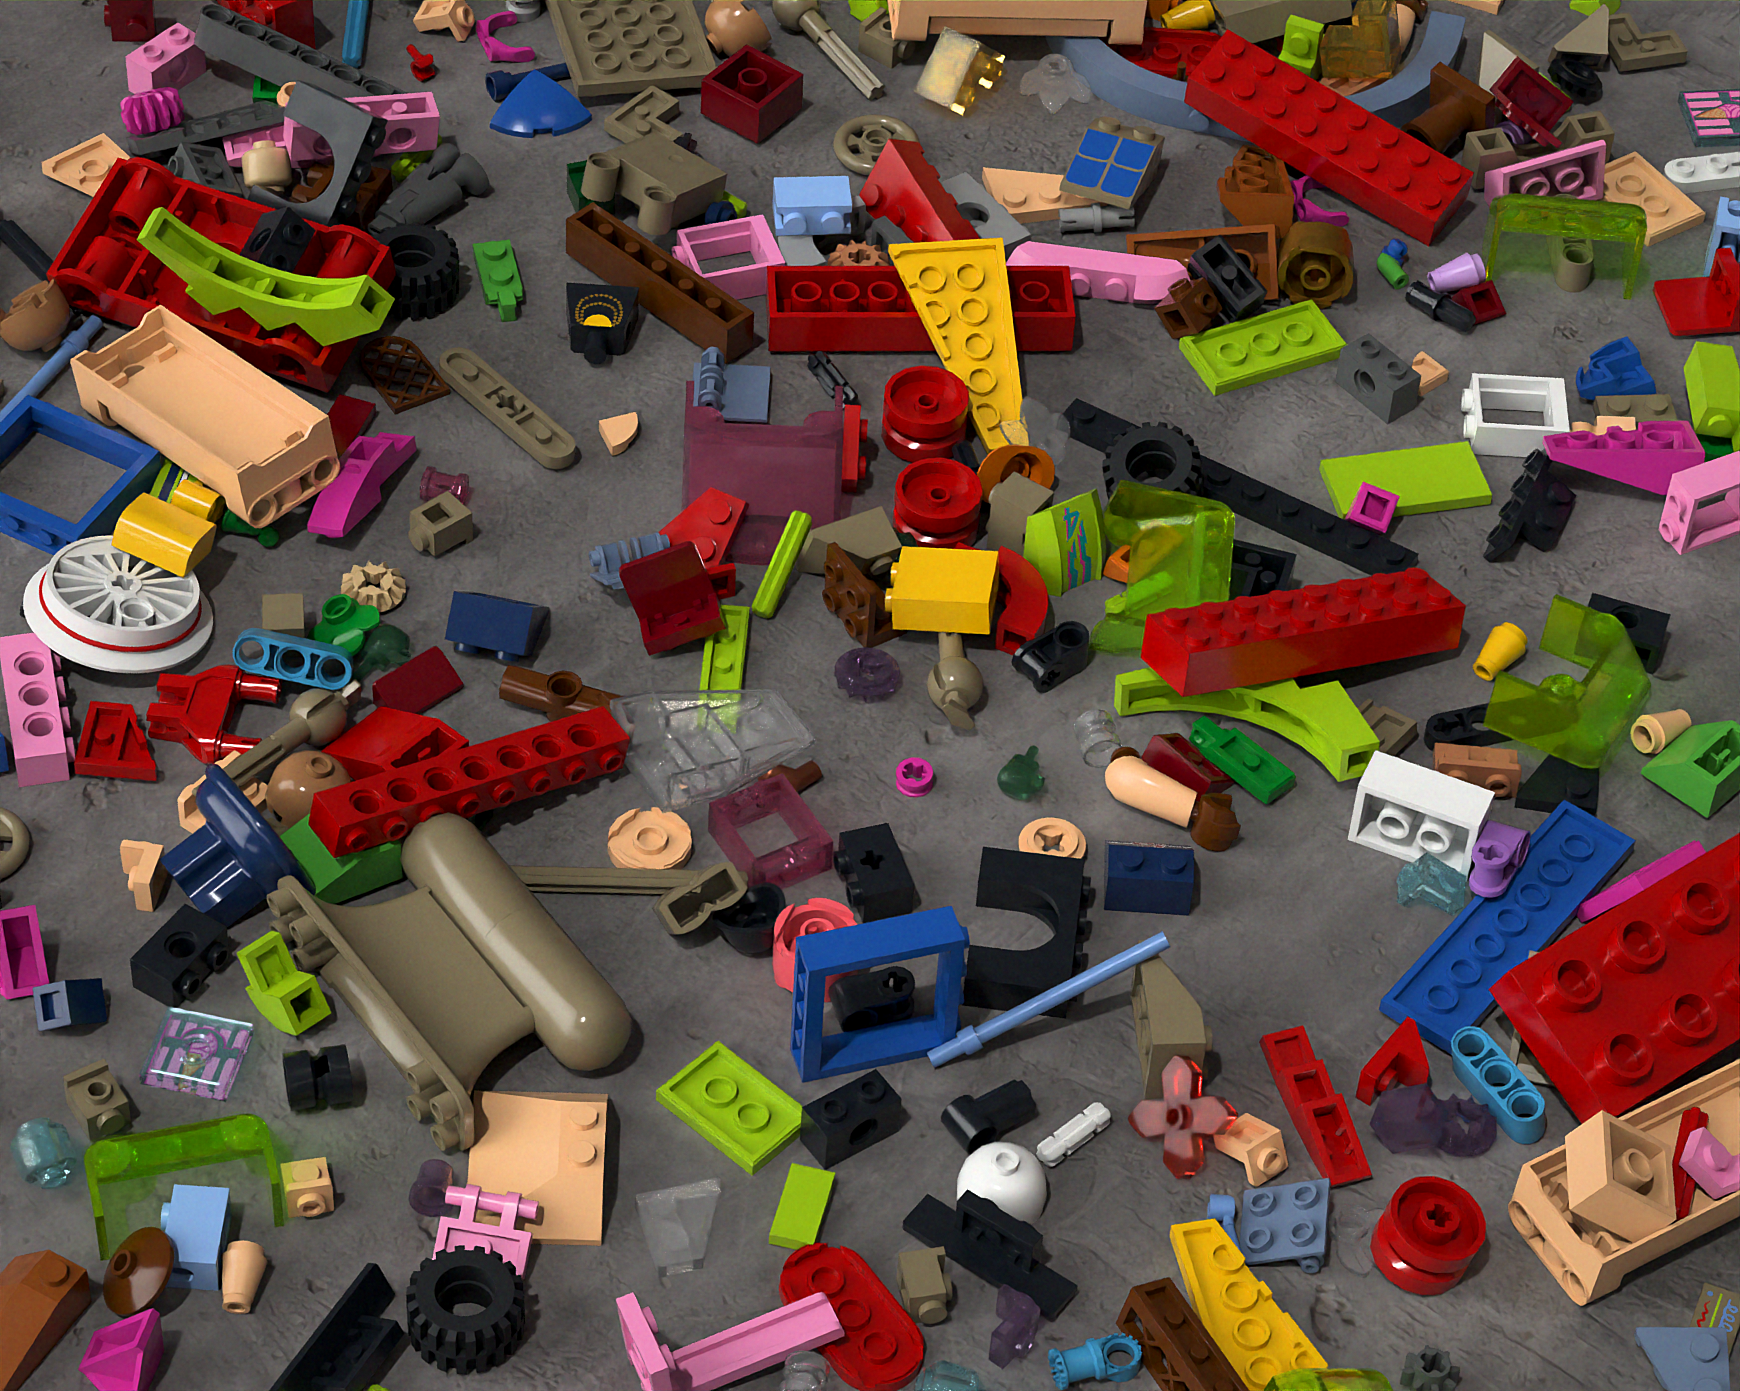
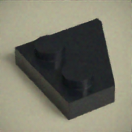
(1559, 781)

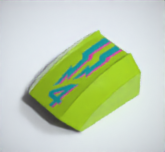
(1067, 543)

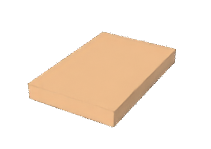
(1639, 183)

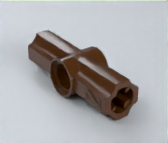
(556, 694)

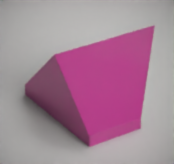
(21, 952)
(125, 1353)

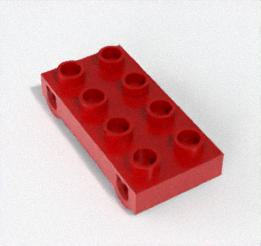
(120, 279)
(1636, 990)

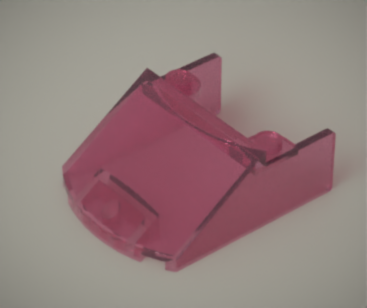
(767, 467)

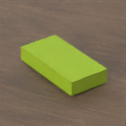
(802, 1207)

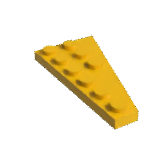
(968, 315)
(1238, 1307)

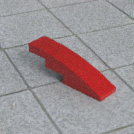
(1314, 1107)

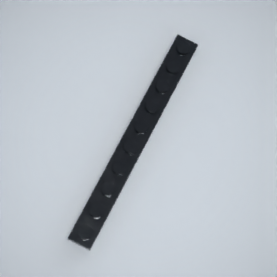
(1261, 502)

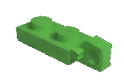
(498, 276)

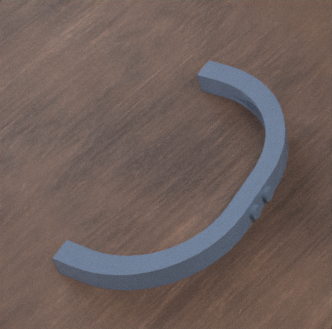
(1163, 98)

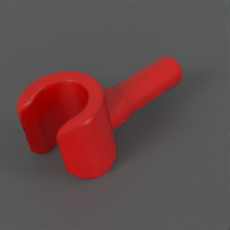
(421, 65)

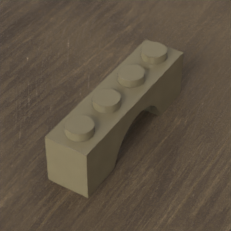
(1492, 150)

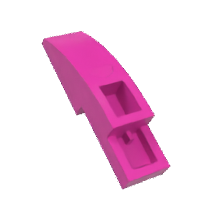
(356, 487)

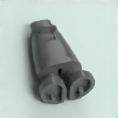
(431, 189)

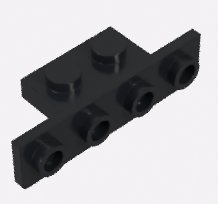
(1535, 508)
(991, 1247)
(348, 1341)

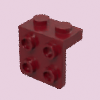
(131, 20)
(1530, 101)
(672, 597)

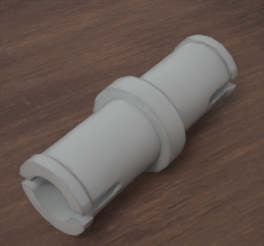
(1095, 218)

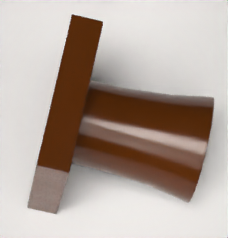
(1454, 110)

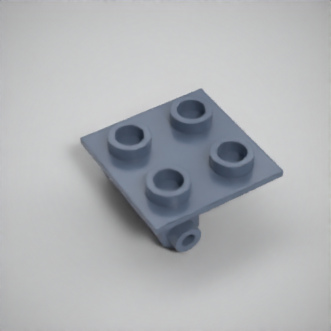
(733, 390)
(608, 558)
(1286, 1224)

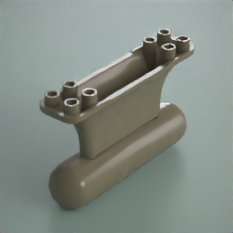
(455, 971)

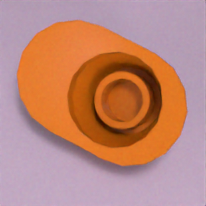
(1025, 460)

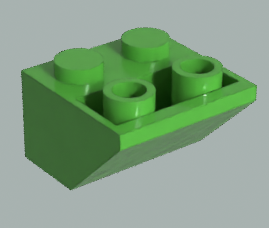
(1700, 766)

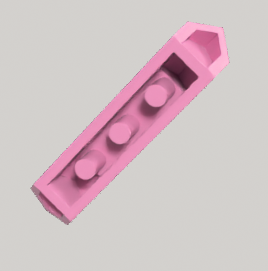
(1104, 272)

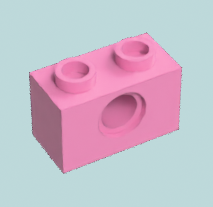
(165, 61)

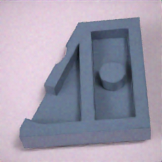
(1687, 1357)

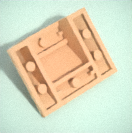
(549, 1153)

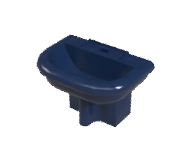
(233, 856)

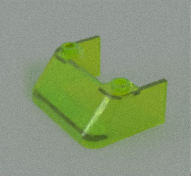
(1569, 219)
(1569, 716)
(175, 1149)

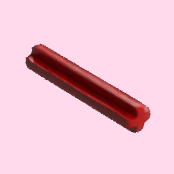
(1683, 1183)

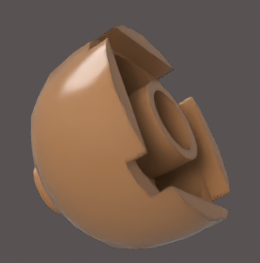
(734, 26)
(36, 318)
(298, 779)

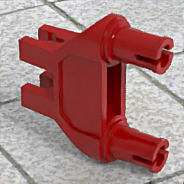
(201, 708)

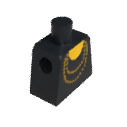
(600, 319)

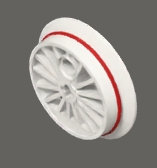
(136, 619)

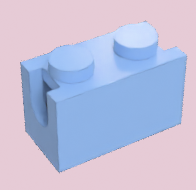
(812, 205)
(1724, 232)
(199, 1229)

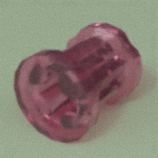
(432, 479)

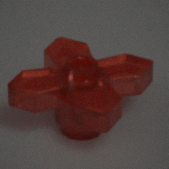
(1183, 1117)

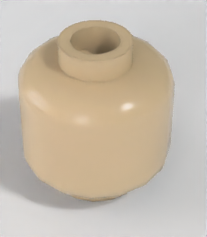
(267, 166)

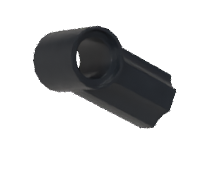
(981, 1119)

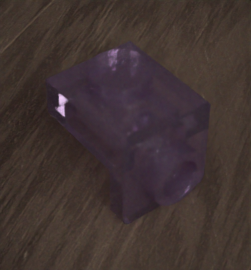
(1018, 1329)

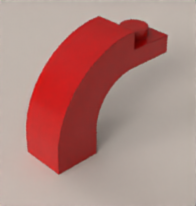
(1024, 600)

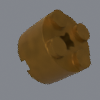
(1315, 263)

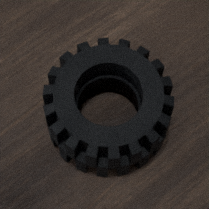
(424, 268)
(1154, 449)
(460, 1279)

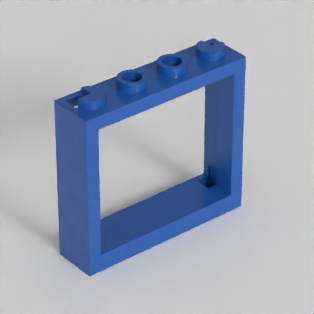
(48, 530)
(866, 947)

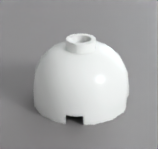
(1007, 1177)

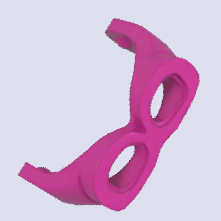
(495, 49)
(1310, 212)

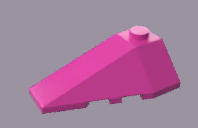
(1634, 457)

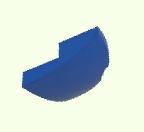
(539, 107)
(1615, 371)

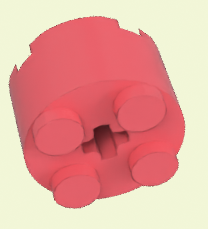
(806, 919)

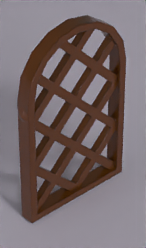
(439, 391)

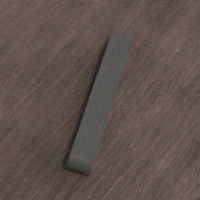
(279, 56)

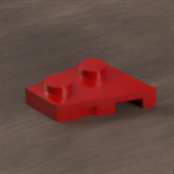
(853, 432)
(710, 524)
(113, 744)

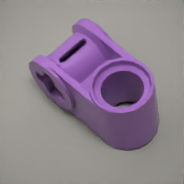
(1497, 857)

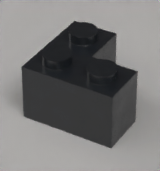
(1259, 570)

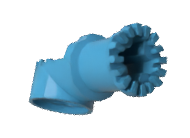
(1092, 1360)

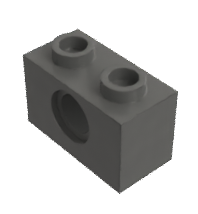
(1378, 378)

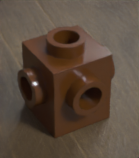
(1188, 307)

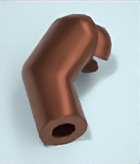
(799, 777)

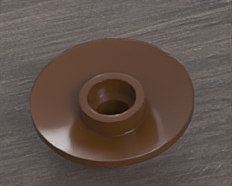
(138, 1271)

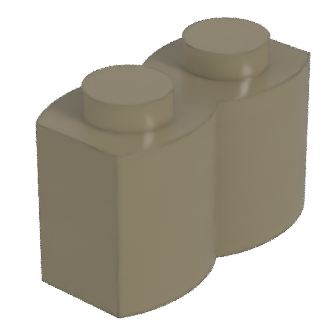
(690, 905)

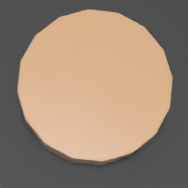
(649, 840)

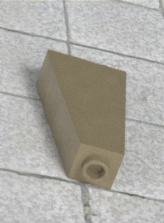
(1267, 18)

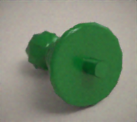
(267, 535)

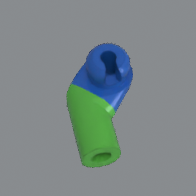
(1390, 262)

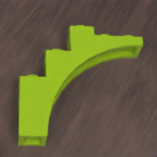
(275, 298)
(1714, 391)
(1314, 717)

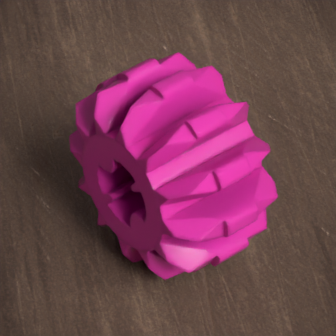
(152, 110)

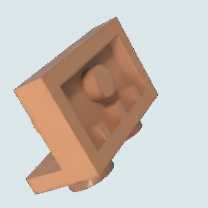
(1482, 766)

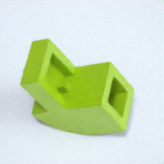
(1302, 45)
(278, 990)

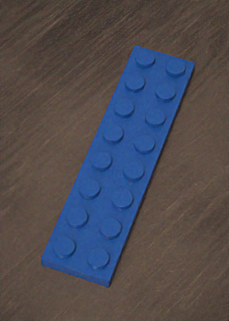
(1562, 869)

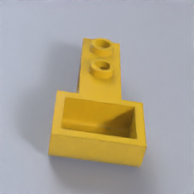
(174, 533)

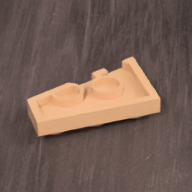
(85, 164)
(1031, 194)

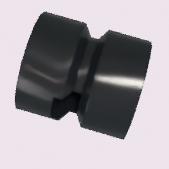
(317, 1077)

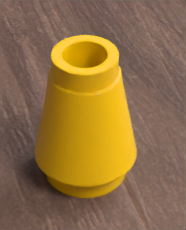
(1189, 16)
(1500, 650)

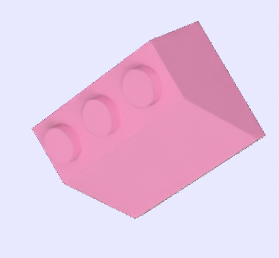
(1567, 171)

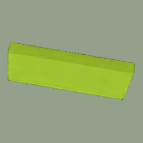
(1262, 347)
(1423, 477)

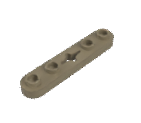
(525, 425)

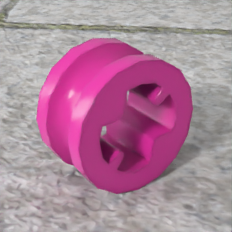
(918, 768)

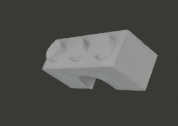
(985, 213)

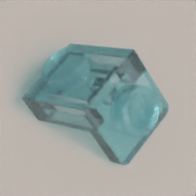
(1433, 882)

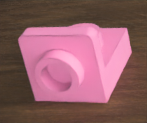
(1711, 1164)

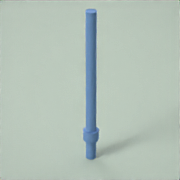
(71, 346)
(972, 1039)

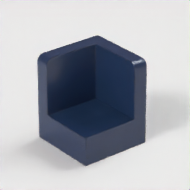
(69, 1003)

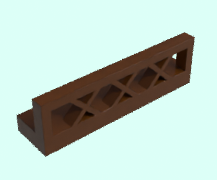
(1175, 1328)

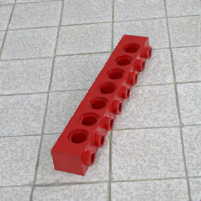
(468, 780)

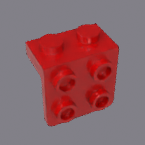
(1703, 303)

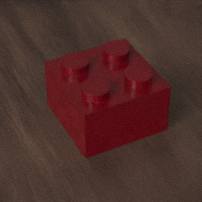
(751, 93)

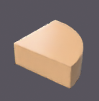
(1431, 373)
(619, 431)

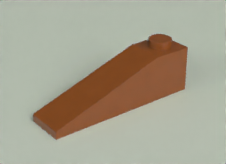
(1257, 189)
(1253, 244)
(37, 1306)

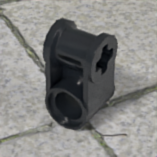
(1054, 656)
(869, 1000)

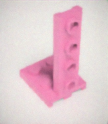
(728, 1353)

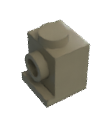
(877, 40)
(440, 524)
(96, 1100)
(924, 1284)

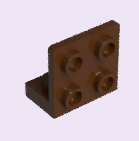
(856, 600)

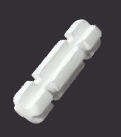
(1073, 1134)

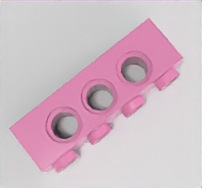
(410, 126)
(34, 710)

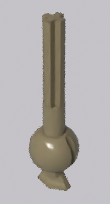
(805, 16)
(954, 681)
(314, 719)

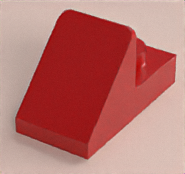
(1399, 1060)

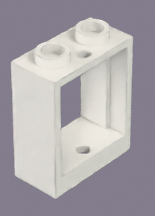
(1513, 393)

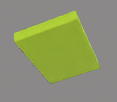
(733, 1107)

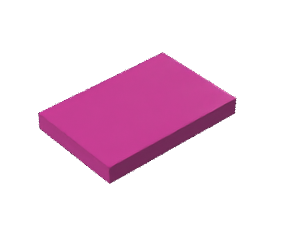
(1639, 880)

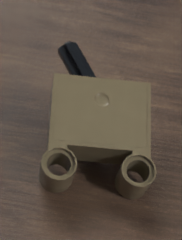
(659, 177)

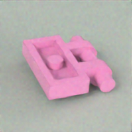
(505, 1240)

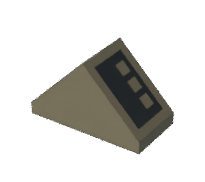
(1587, 41)

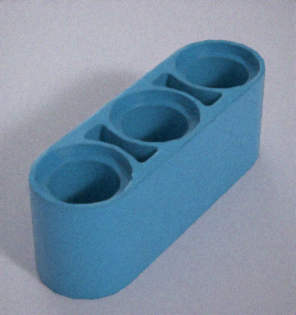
(273, 665)
(1493, 1067)

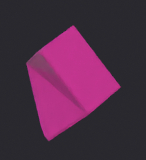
(1372, 508)

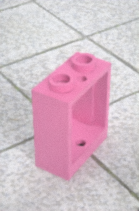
(727, 239)
(1693, 528)

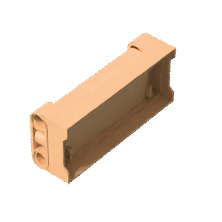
(1116, 19)
(211, 415)
(1592, 1259)

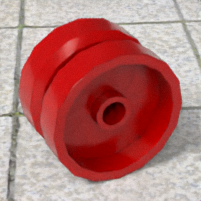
(924, 413)
(938, 503)
(1428, 1235)

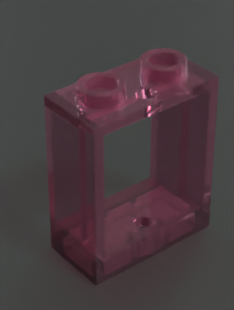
(783, 866)

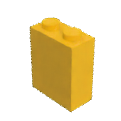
(943, 590)

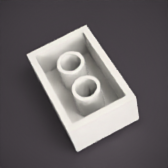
(1418, 811)

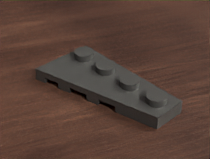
(207, 127)

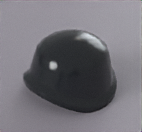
(752, 918)

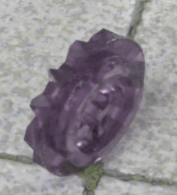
(872, 662)
(1480, 1131)

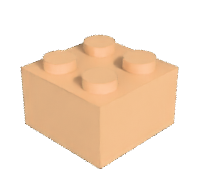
(1620, 1177)

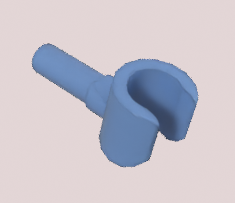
(1223, 1209)

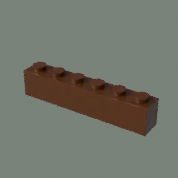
(664, 283)

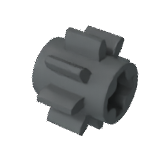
(1429, 1371)

